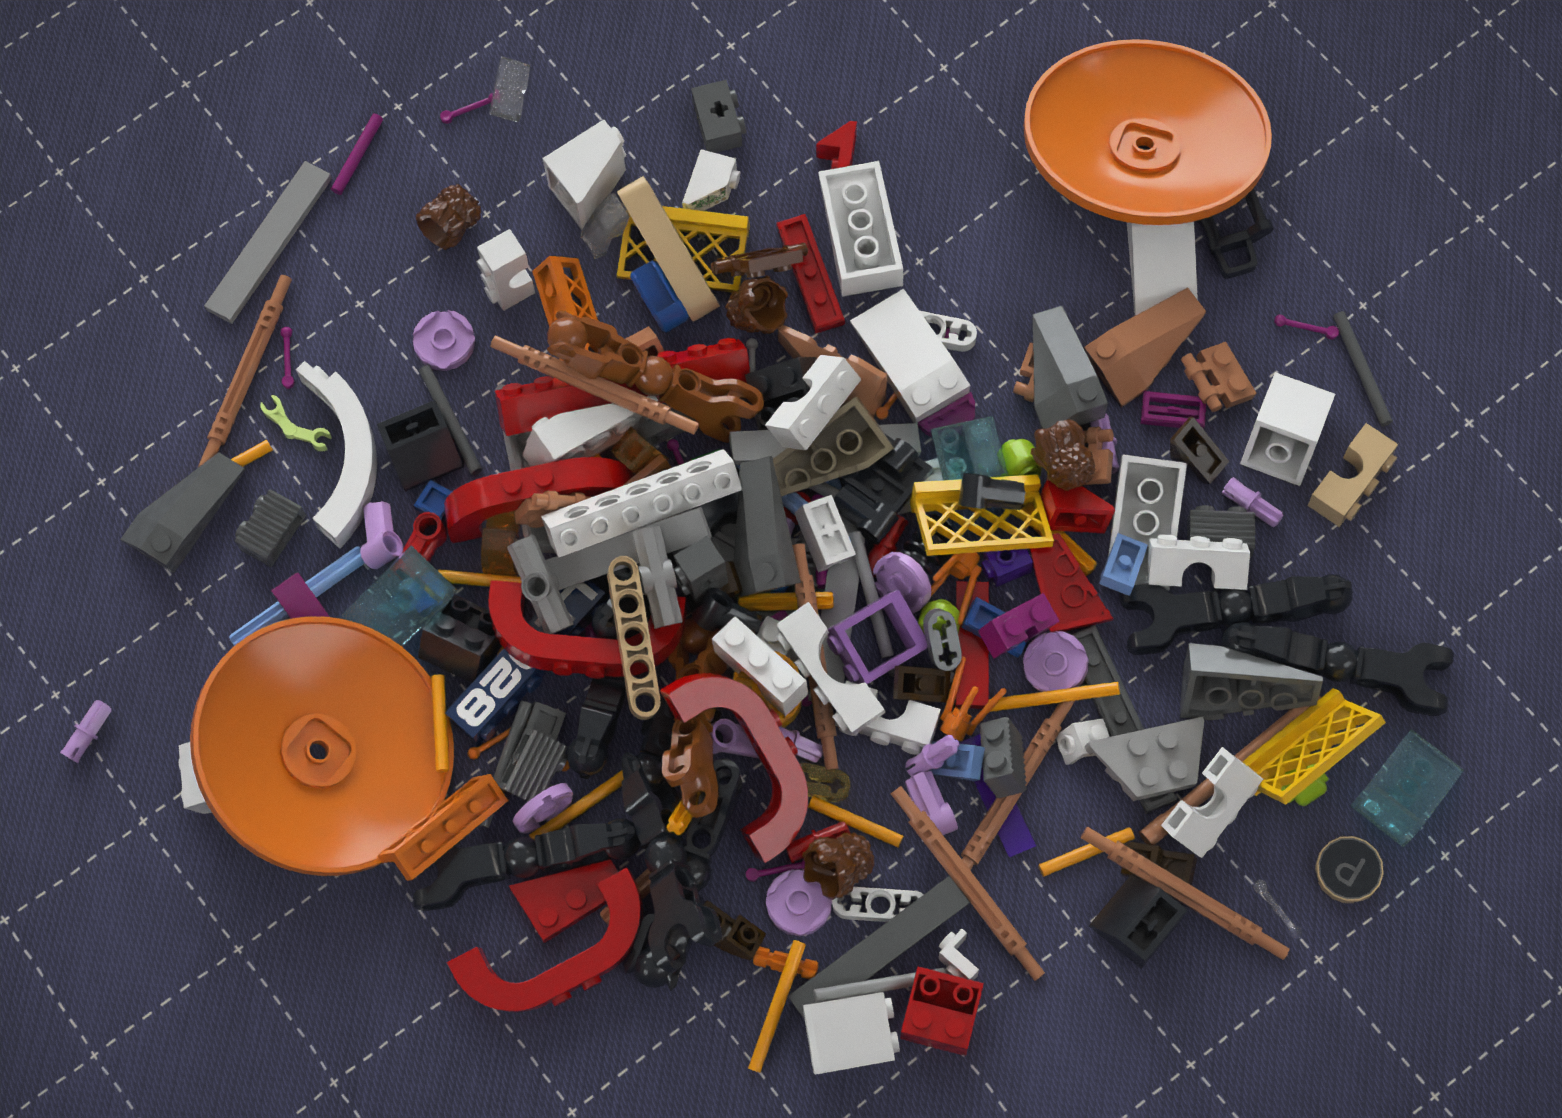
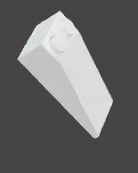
(861, 229)
(1161, 262)
(911, 356)
(579, 433)
(1147, 502)

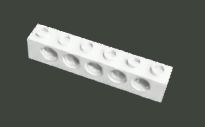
(641, 503)

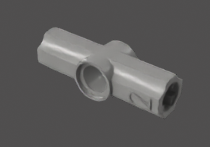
(531, 565)
(657, 576)

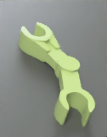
(291, 430)

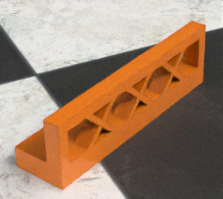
(556, 289)
(444, 826)

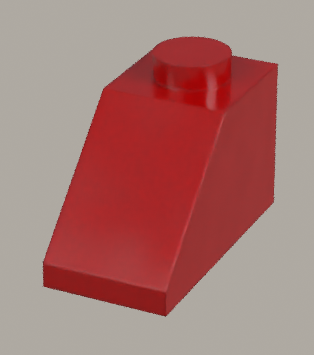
(1075, 509)

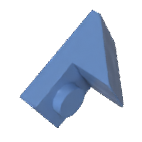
(1123, 564)
(964, 764)

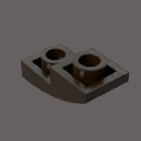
(738, 934)

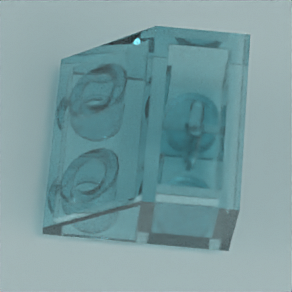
(969, 449)

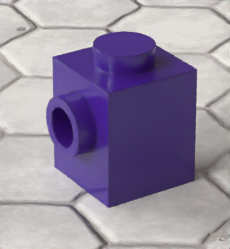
(1006, 565)

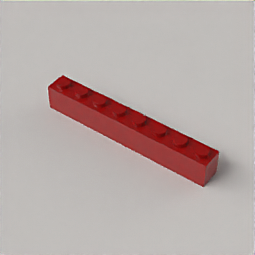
(525, 404)

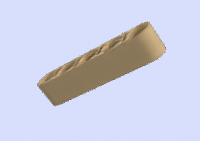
(668, 248)
(633, 621)

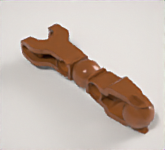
(622, 362)
(691, 750)

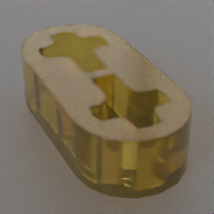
(821, 775)

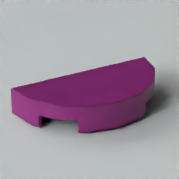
(956, 412)

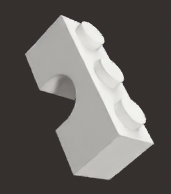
(504, 270)
(801, 421)
(1171, 557)
(773, 675)
(910, 730)
(1201, 826)

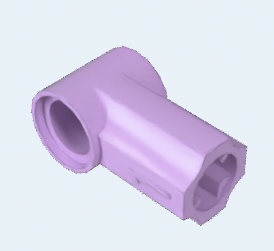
(382, 543)
(734, 739)
(928, 797)

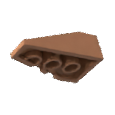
(1139, 348)
(873, 382)

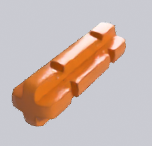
(777, 960)

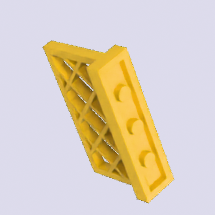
(694, 223)
(944, 498)
(1307, 733)

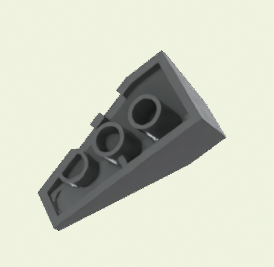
(1063, 373)
(178, 518)
(762, 536)
(1231, 681)

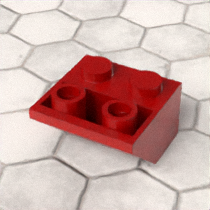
(941, 1011)

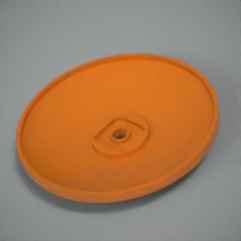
(1190, 109)
(330, 688)

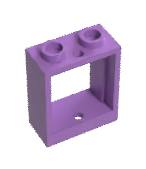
(904, 624)

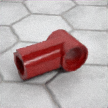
(427, 544)

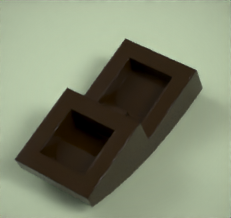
(1177, 863)

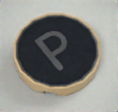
(1349, 869)

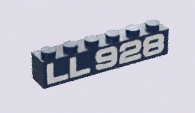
(507, 680)

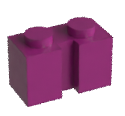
(1018, 625)

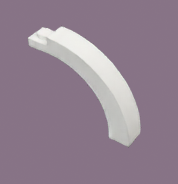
(357, 481)

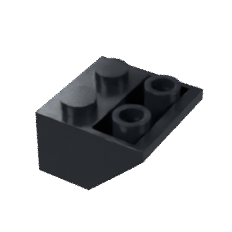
(780, 384)
(420, 445)
(459, 639)
(1138, 919)

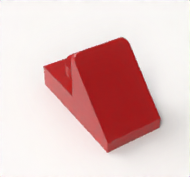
(839, 146)

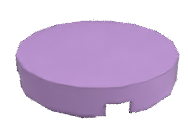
(443, 340)
(903, 573)
(1055, 662)
(543, 807)
(797, 905)

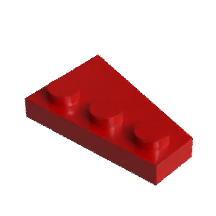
(1067, 587)
(562, 898)

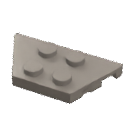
(1153, 758)

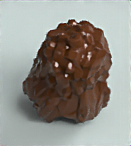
(448, 216)
(757, 306)
(1063, 454)
(838, 863)

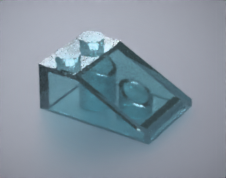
(402, 598)
(1407, 788)

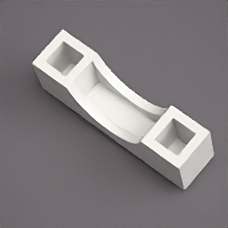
(805, 634)

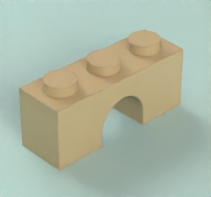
(1339, 497)

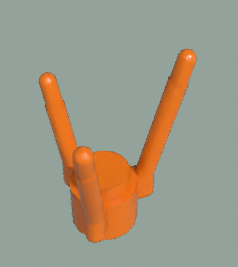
(960, 567)
(958, 722)

